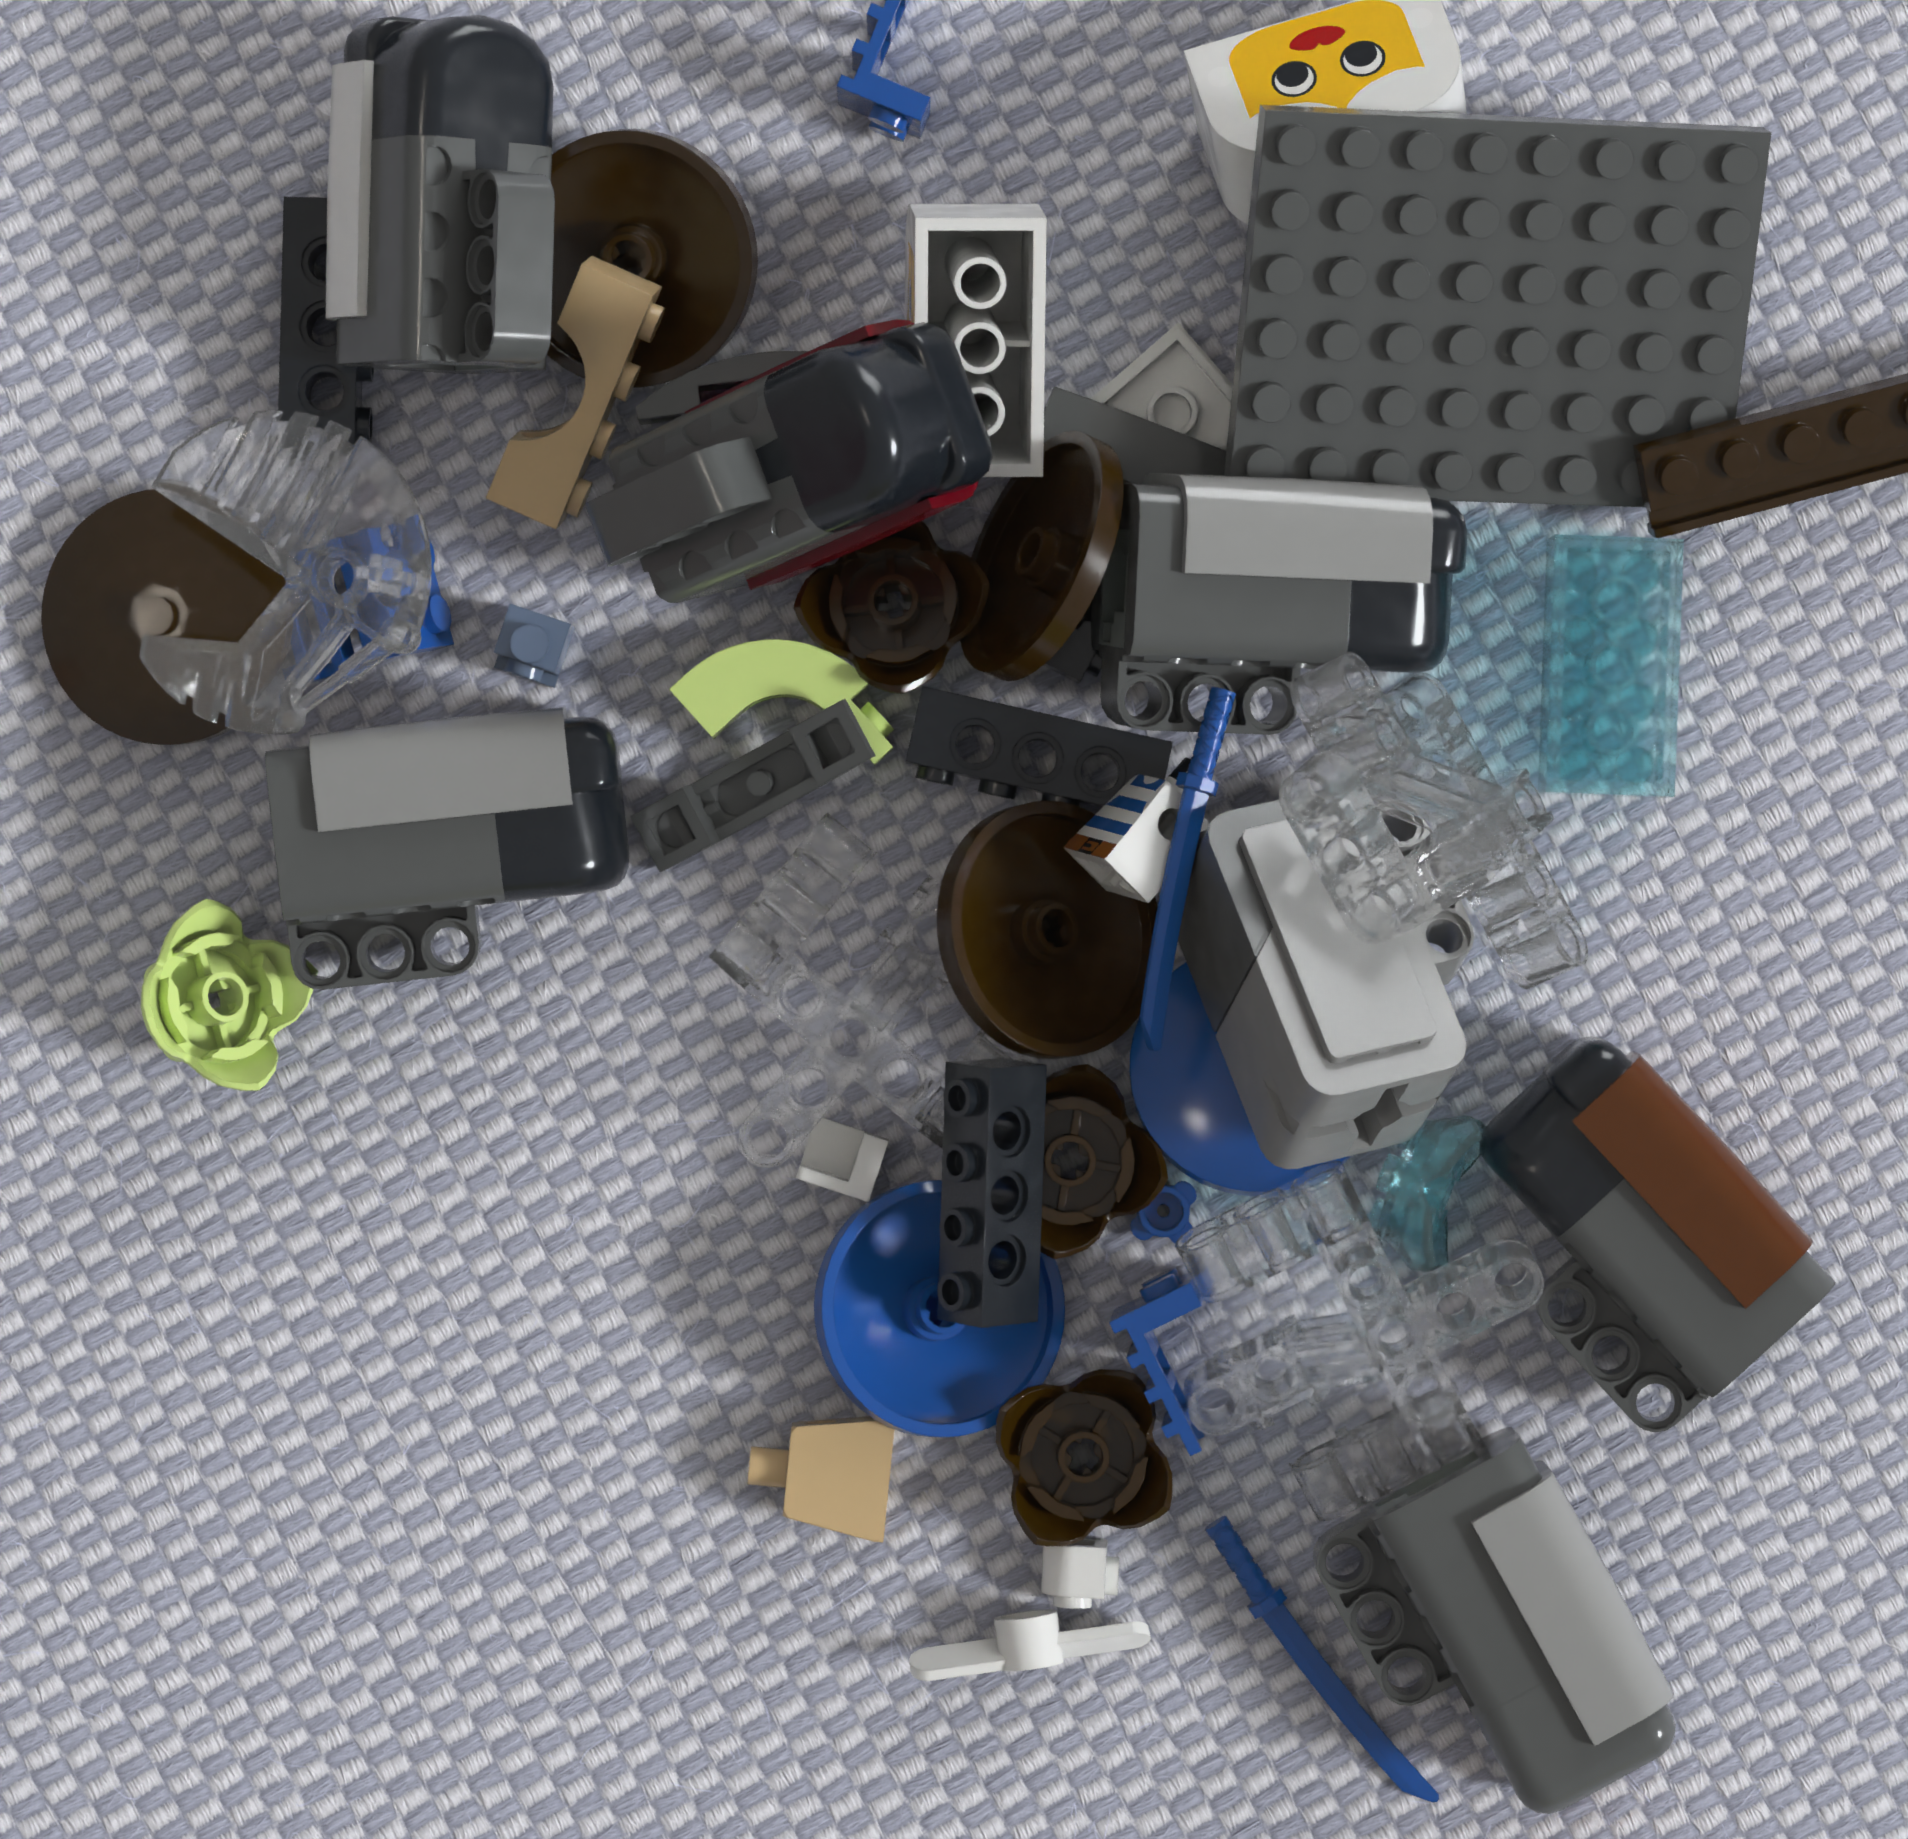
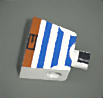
(1131, 836)

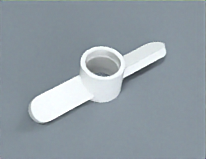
(1024, 1643)

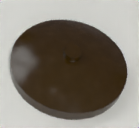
(666, 218)
(1045, 555)
(137, 573)
(1036, 940)

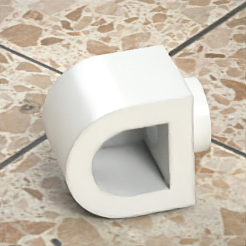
(1079, 1573)

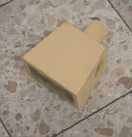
(831, 1474)

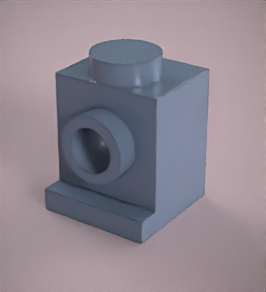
(532, 645)

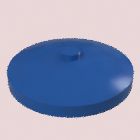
(1193, 1104)
(884, 1333)

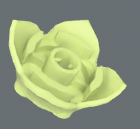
(255, 990)

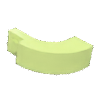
(770, 669)

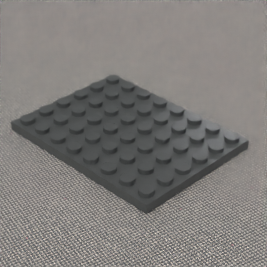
(1489, 298)

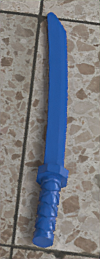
(1197, 788)
(1268, 1604)

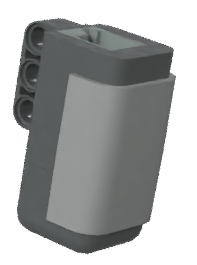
(1516, 1611)

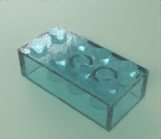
(1610, 666)

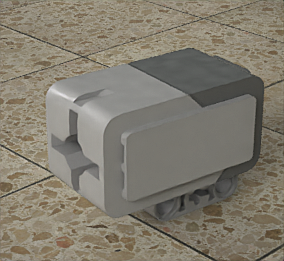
(1321, 1032)

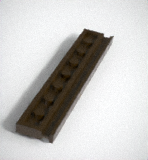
(1774, 457)

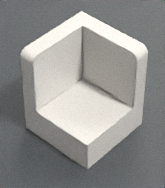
(842, 1159)

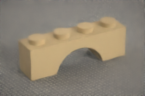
(606, 321)

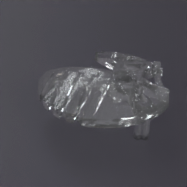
(304, 509)

